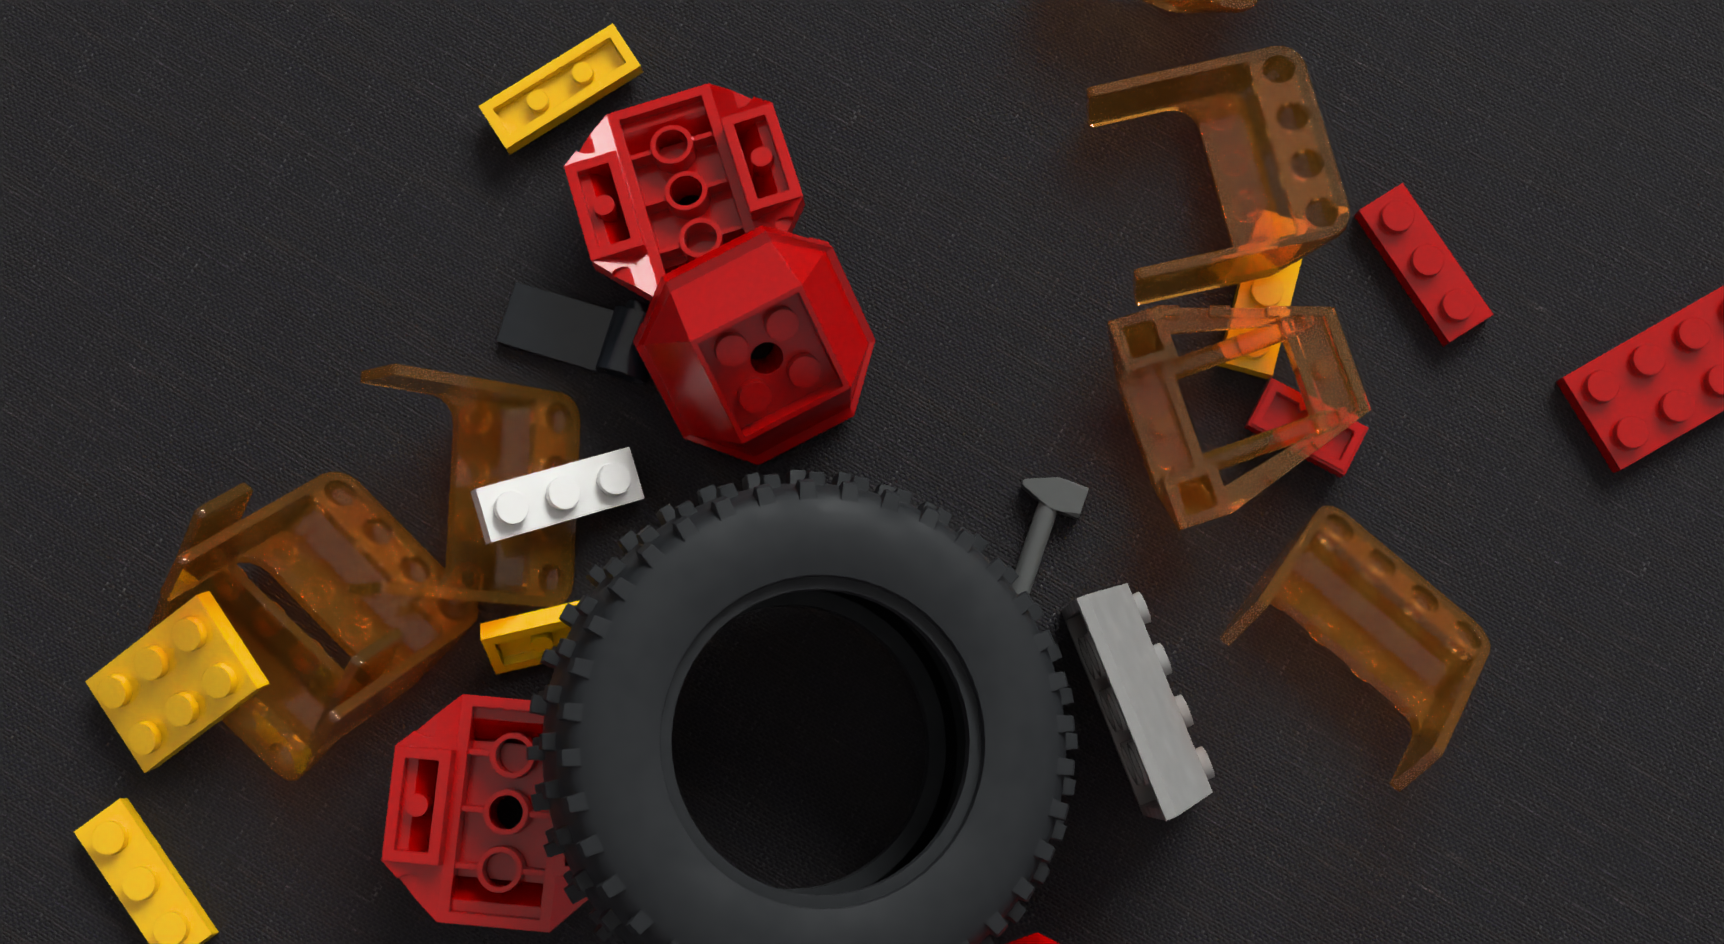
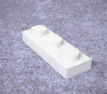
(557, 495)

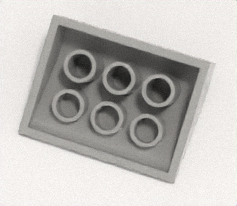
(1138, 702)

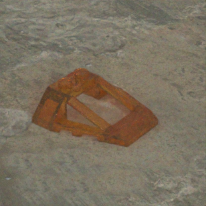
(1148, 385)

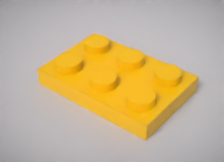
(177, 681)

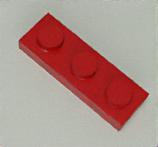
(1423, 264)

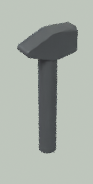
(1053, 498)

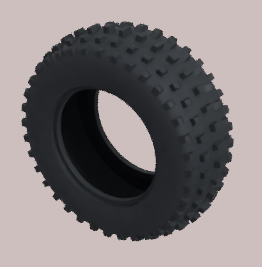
(907, 581)

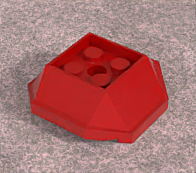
(671, 148)
(727, 304)
(446, 824)

